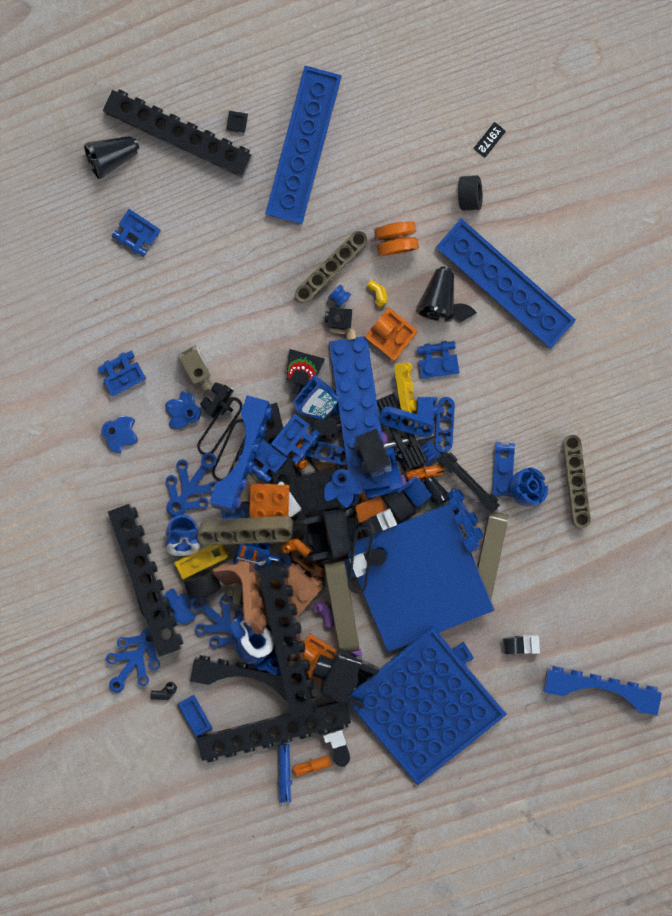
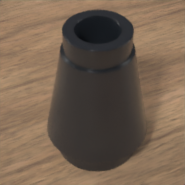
(438, 493)

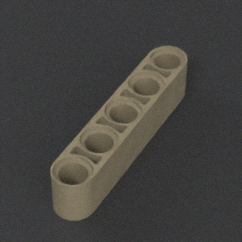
(334, 257)
(581, 489)
(245, 530)
(492, 549)
(342, 606)

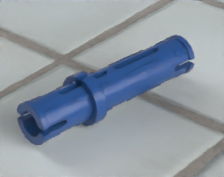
(284, 773)

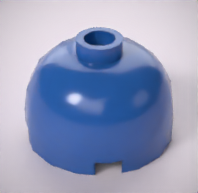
(528, 487)

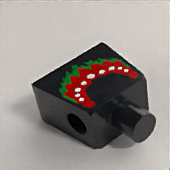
(301, 369)

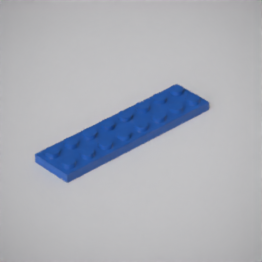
(303, 144)
(505, 283)
(356, 402)

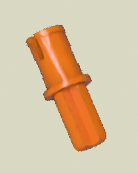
(425, 472)
(312, 765)

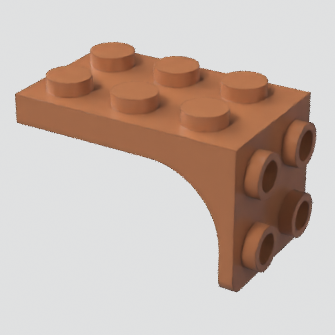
(304, 589)
(253, 600)

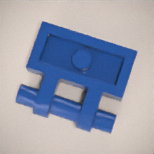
(140, 228)
(438, 366)
(124, 378)
(290, 436)
(270, 458)

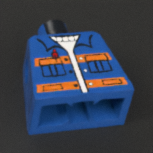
(256, 554)

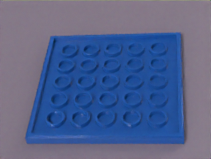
(426, 705)

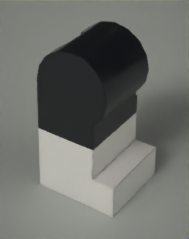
(378, 522)
(378, 557)
(521, 644)
(341, 753)

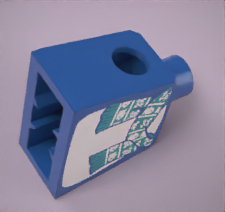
(317, 399)

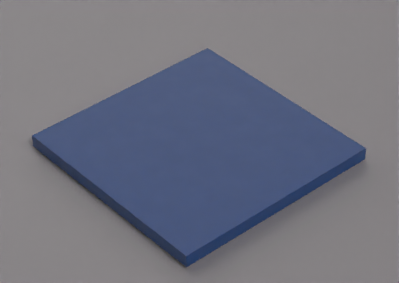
(424, 580)

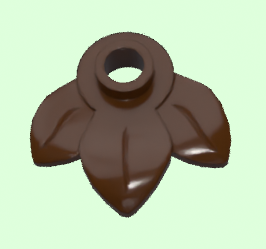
(314, 568)

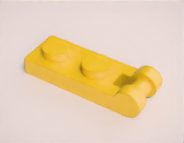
(405, 387)
(201, 560)

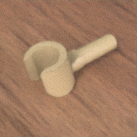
(350, 333)

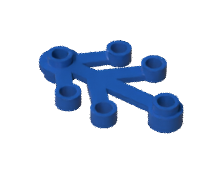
(189, 488)
(468, 519)
(222, 622)
(135, 656)

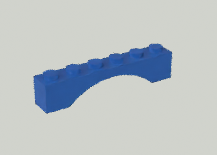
(228, 491)
(561, 683)

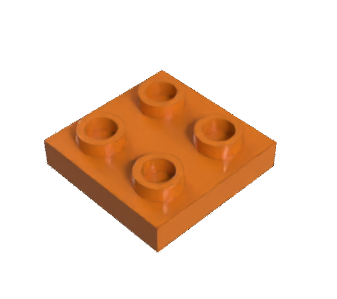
(391, 334)
(269, 500)
(315, 648)

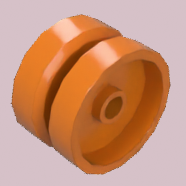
(397, 242)

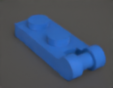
(503, 469)

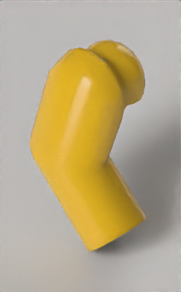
(380, 292)

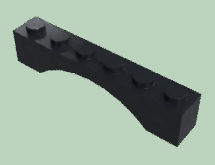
(208, 671)

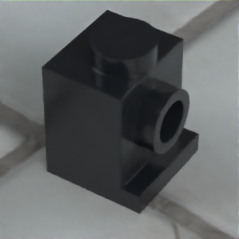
(346, 320)
(327, 428)

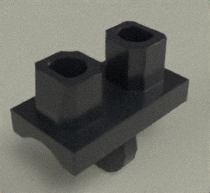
(220, 403)

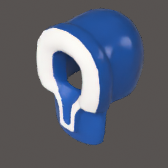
(182, 536)
(251, 646)

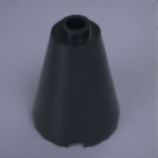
(110, 154)
(438, 296)

